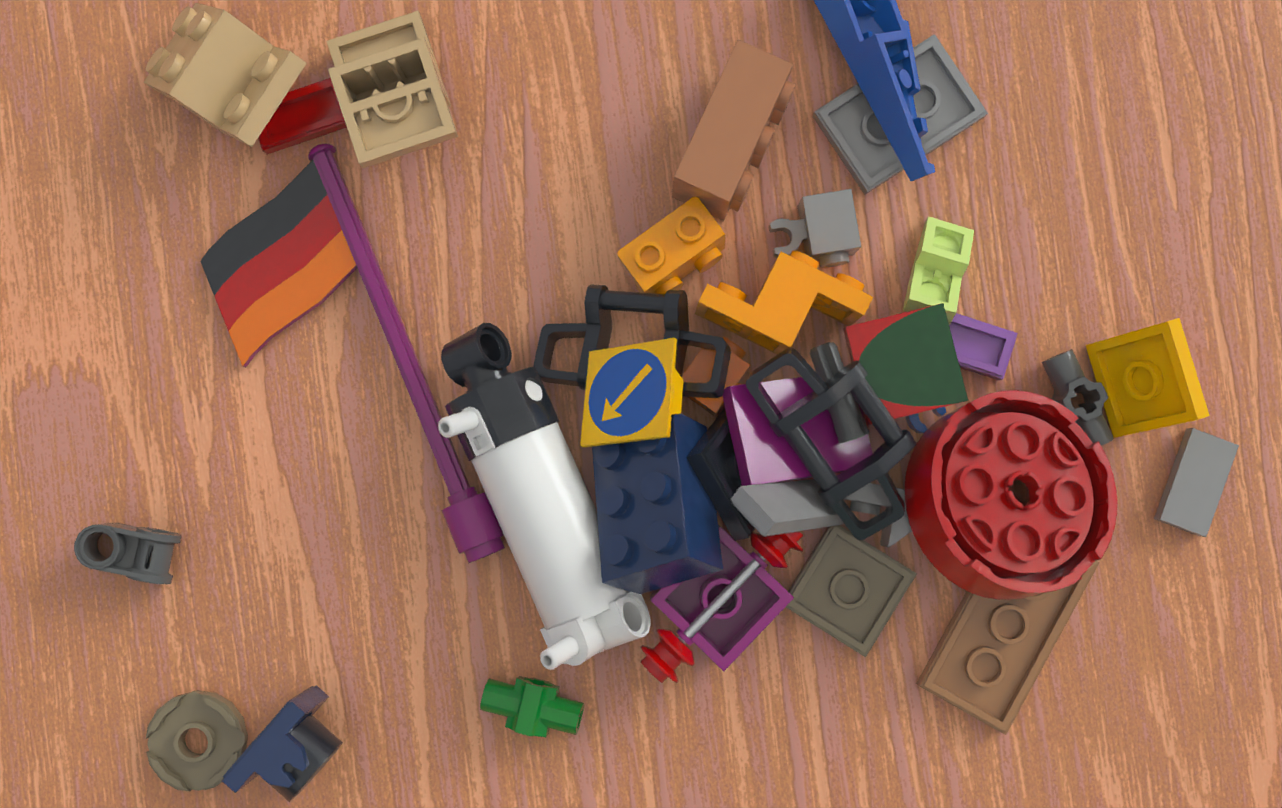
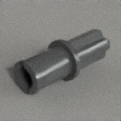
(846, 413)

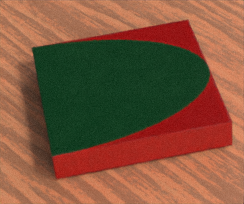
(909, 360)

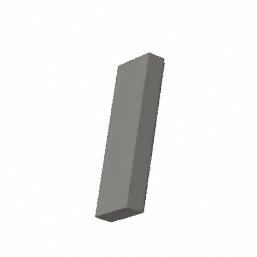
(784, 507)

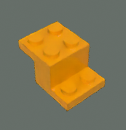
(784, 302)

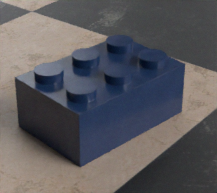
(654, 512)

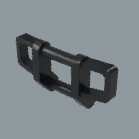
(598, 330)
(876, 466)

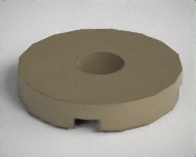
(167, 744)

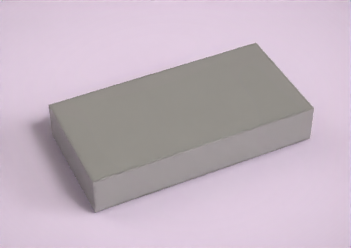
(1196, 482)

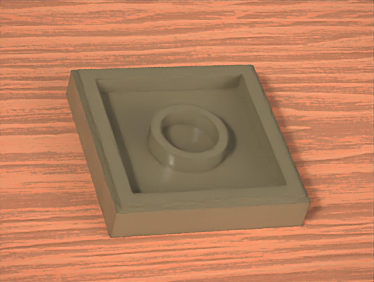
(849, 589)

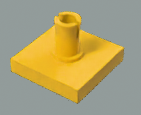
(1148, 379)

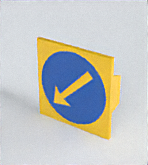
(631, 393)

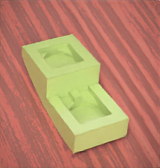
(939, 266)

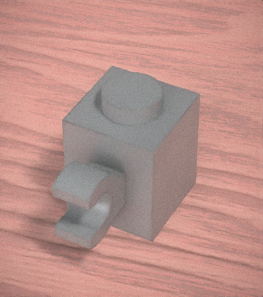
(824, 226)

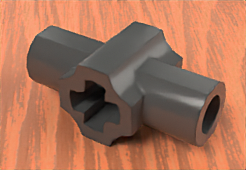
(1068, 380)

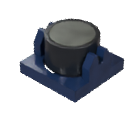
(288, 748)

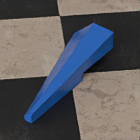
(884, 64)

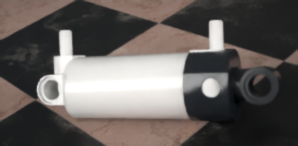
(537, 499)

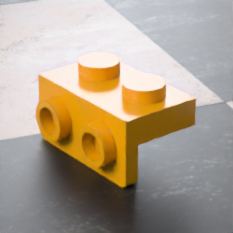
(674, 248)

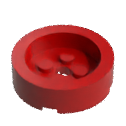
(978, 528)

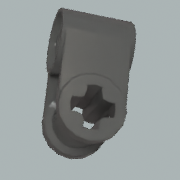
(137, 551)

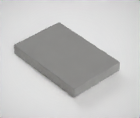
(943, 101)

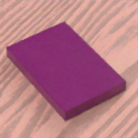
(769, 458)

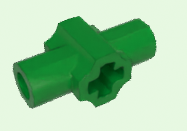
(532, 706)

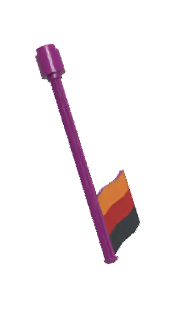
(289, 263)

